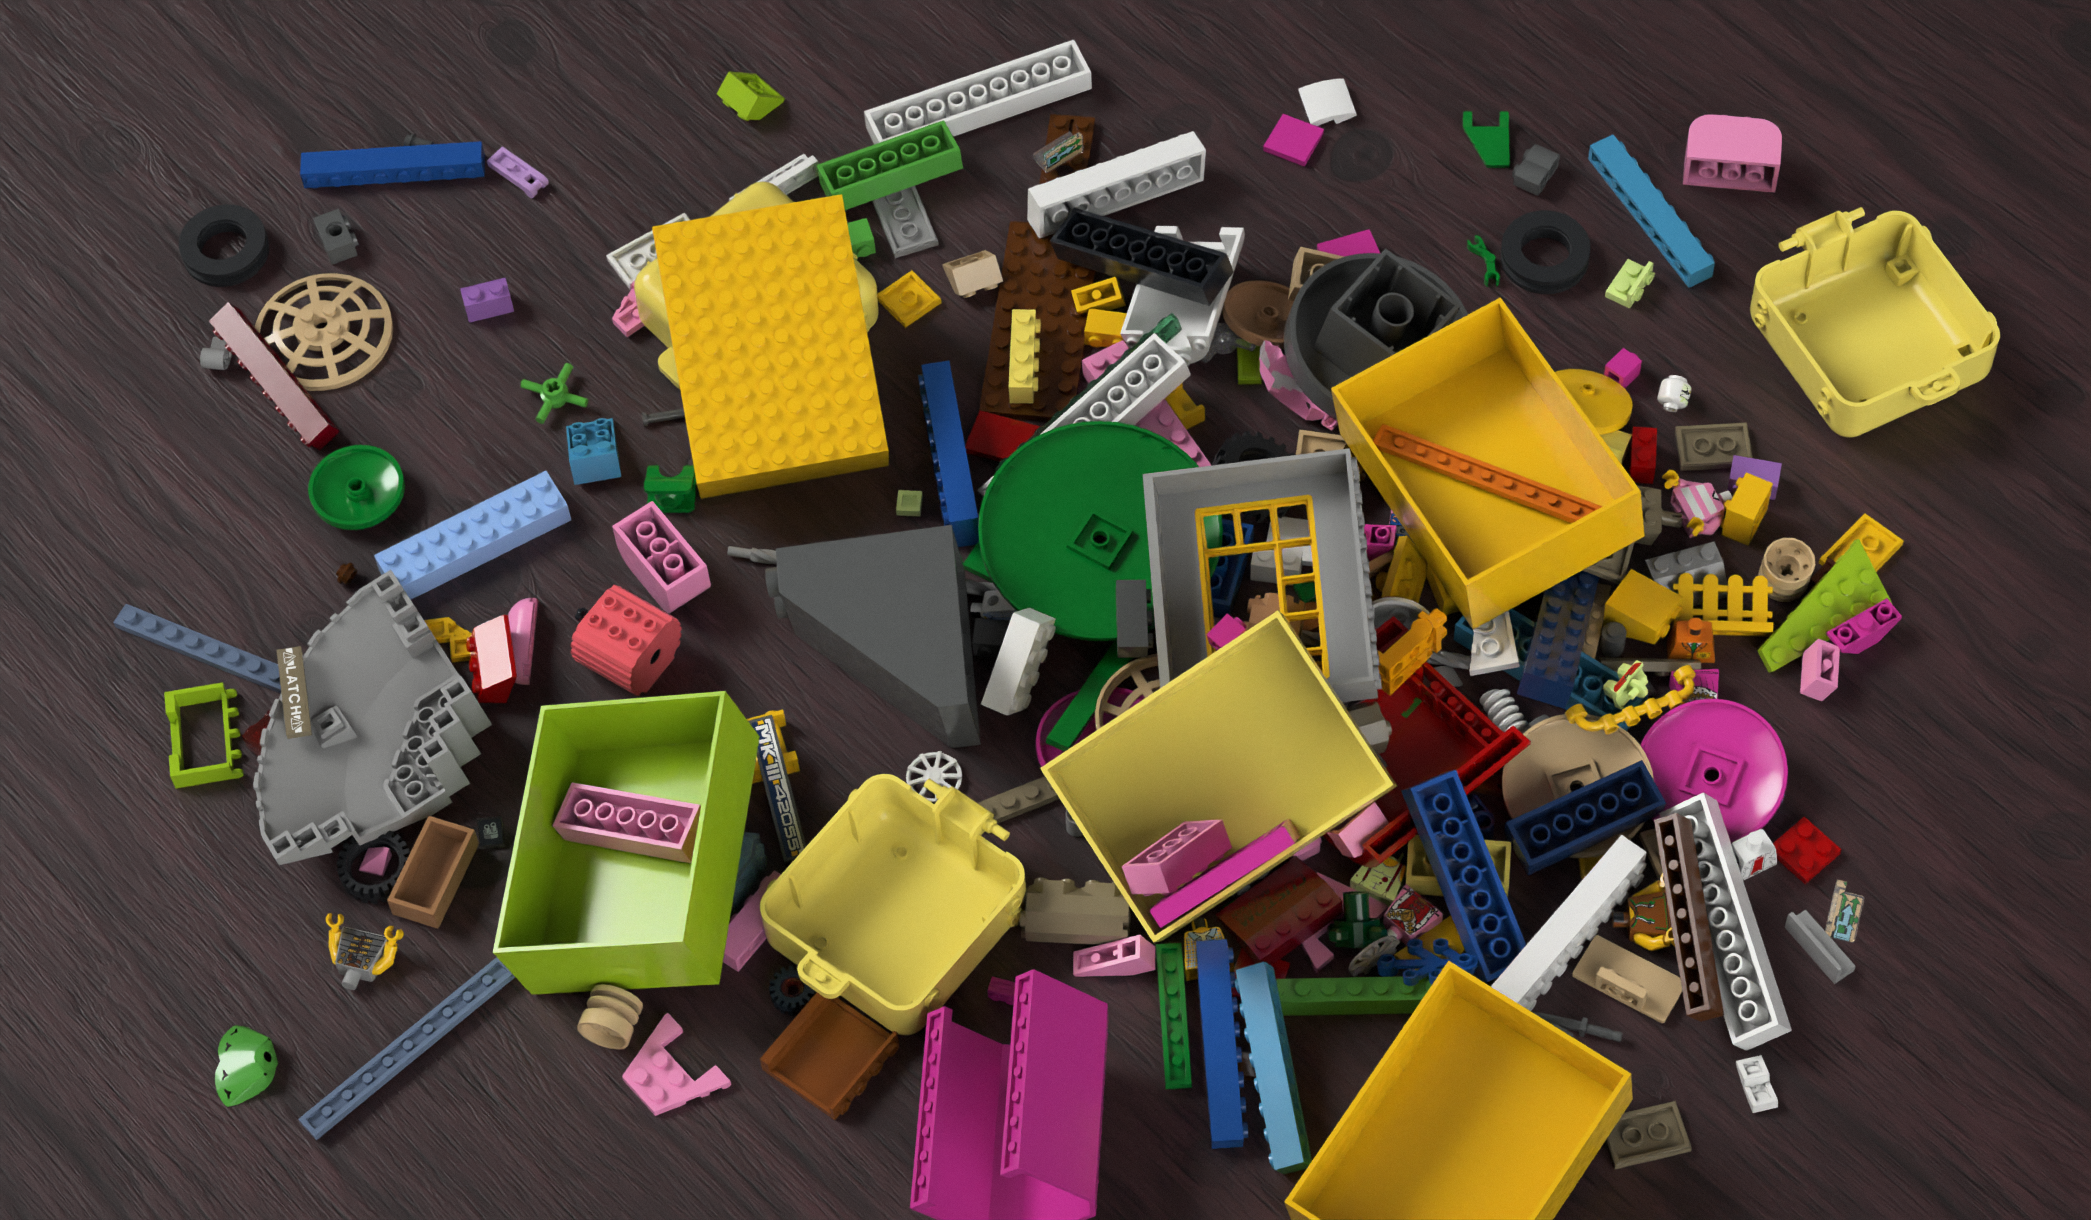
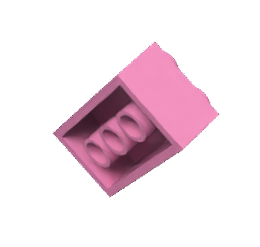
(1177, 857)

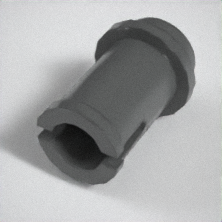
(412, 140)

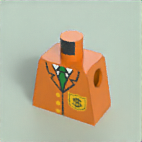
(1691, 641)

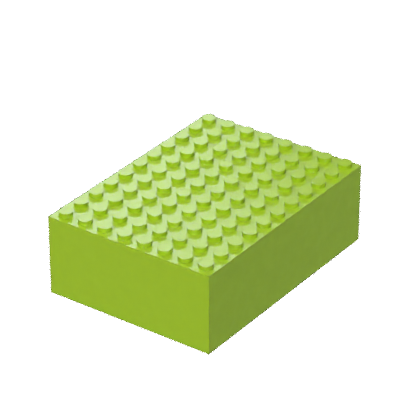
(619, 916)

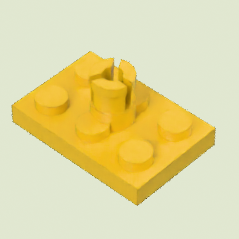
(1406, 572)

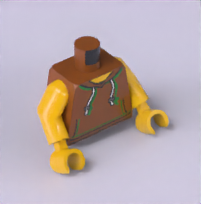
(1647, 917)

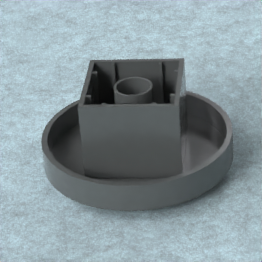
(1360, 315)

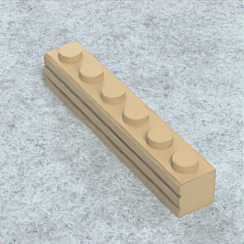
(1596, 620)

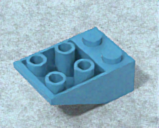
(593, 451)

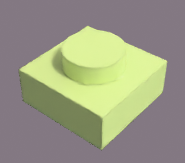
(909, 503)

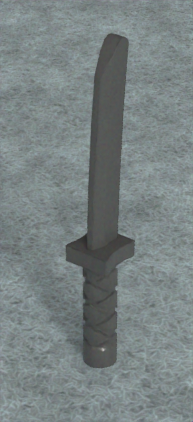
(1581, 1026)

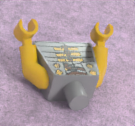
(361, 953)

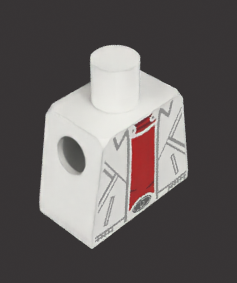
(1754, 853)

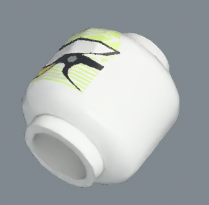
(1674, 393)

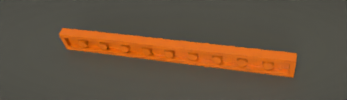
(1482, 475)

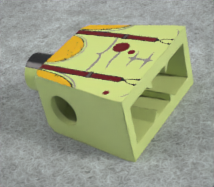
(1382, 881)

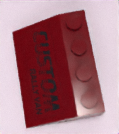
(1281, 912)

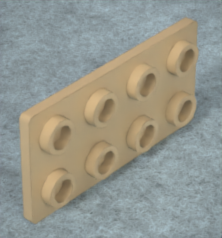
(1629, 979)

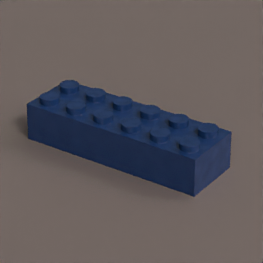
(1584, 817)

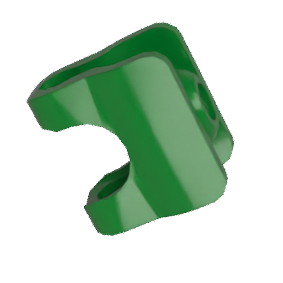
(671, 493)

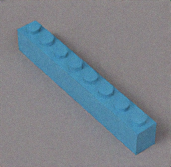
(1651, 211)
(1273, 1068)

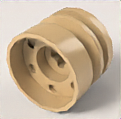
(1791, 559)
(610, 1016)

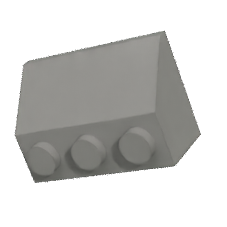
(1696, 561)

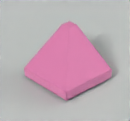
(376, 861)

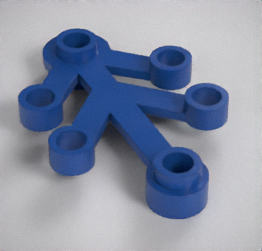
(1428, 964)

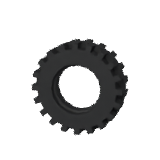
(1247, 449)

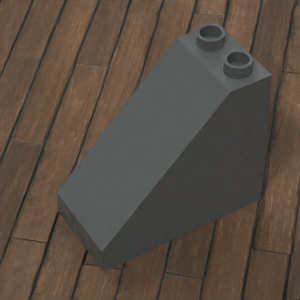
(891, 618)

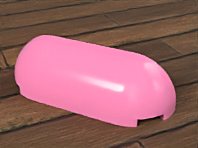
(522, 628)

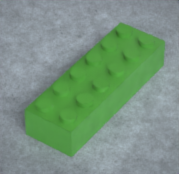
(891, 165)

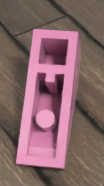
(1115, 958)

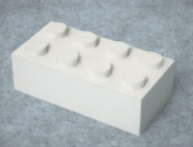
(1019, 661)

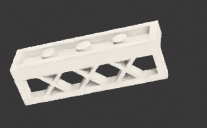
(792, 174)

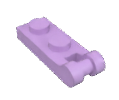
(517, 172)

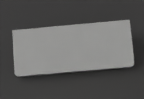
(1819, 946)

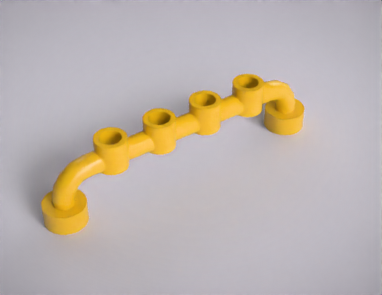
(1631, 714)

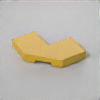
(448, 631)

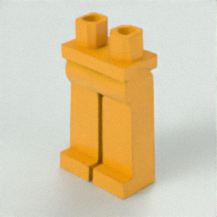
(1412, 650)

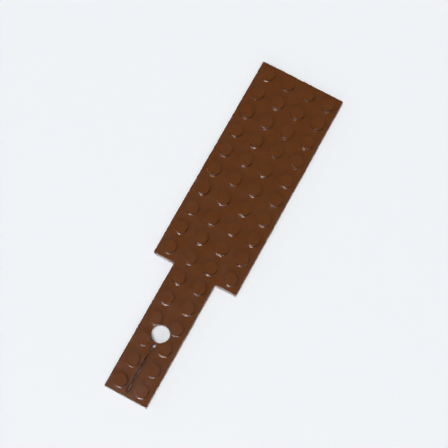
(1041, 283)

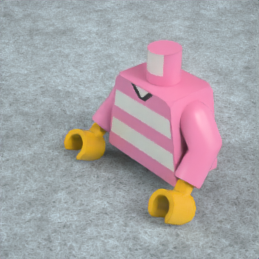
(1698, 503)

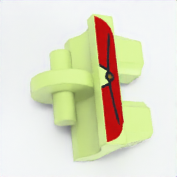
(1631, 684)

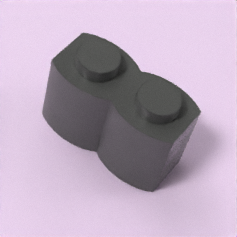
(1536, 169)

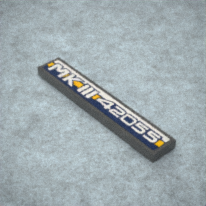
(778, 789)

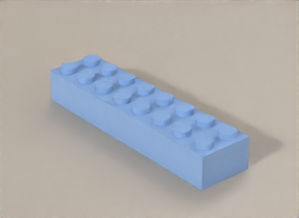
(475, 535)

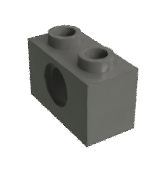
(335, 236)

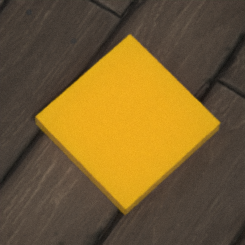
(908, 298)

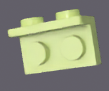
(1629, 283)

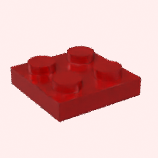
(1805, 850)

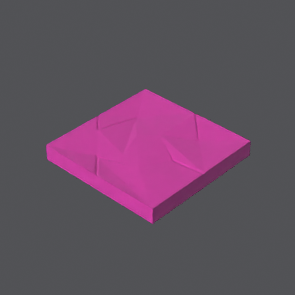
(1225, 872)

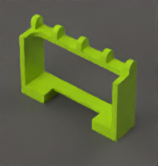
(207, 774)

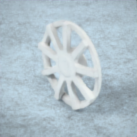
(934, 773)

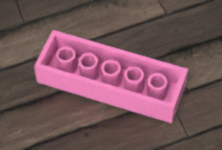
(628, 822)

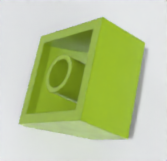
(749, 95)

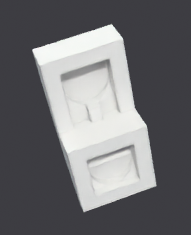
(1757, 1084)

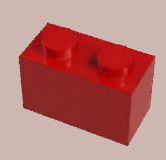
(1643, 454)

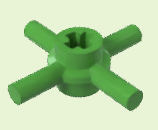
(554, 393)

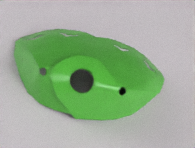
(244, 1065)

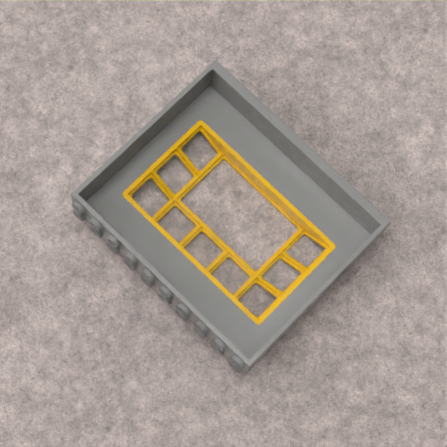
(1180, 558)

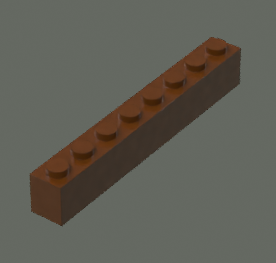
(1688, 917)

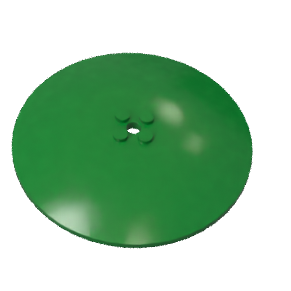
(1053, 503)

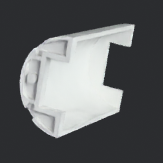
(1196, 319)

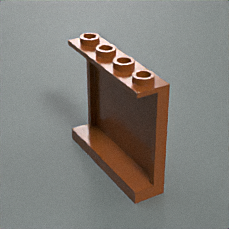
(829, 1054)

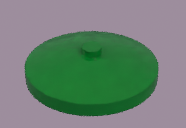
(356, 487)

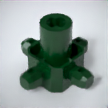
(1356, 927)

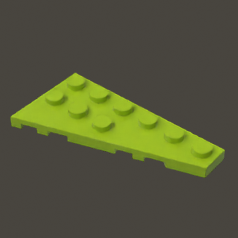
(1836, 597)

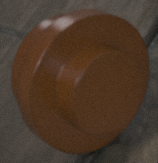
(346, 573)

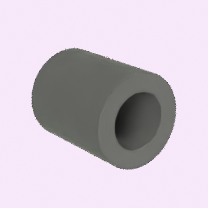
(1613, 639)

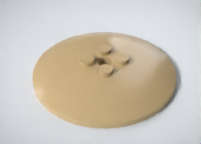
(1567, 756)

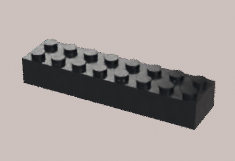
(1142, 256)

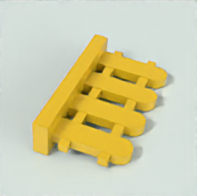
(1734, 625)

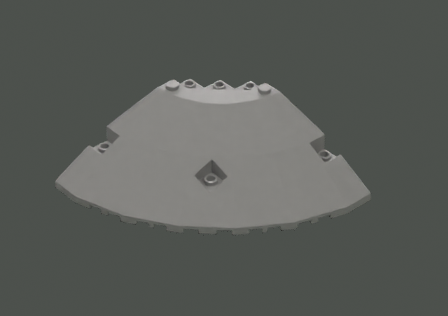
(384, 726)

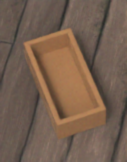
(433, 872)

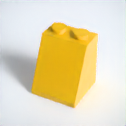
(1643, 607)

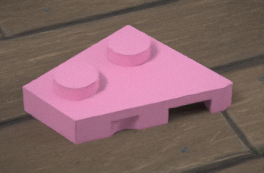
(627, 316)

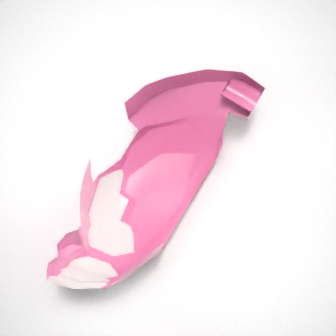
(1284, 388)

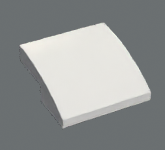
(1327, 101)

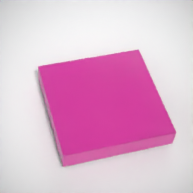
(1293, 140)

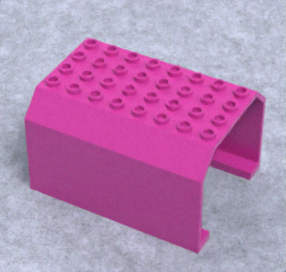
(1016, 1122)

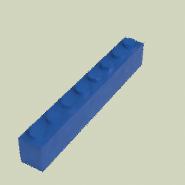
(392, 164)
(1219, 1044)

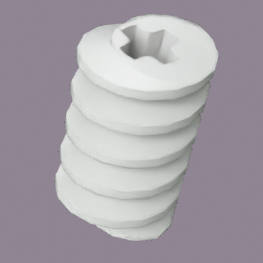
(1501, 709)

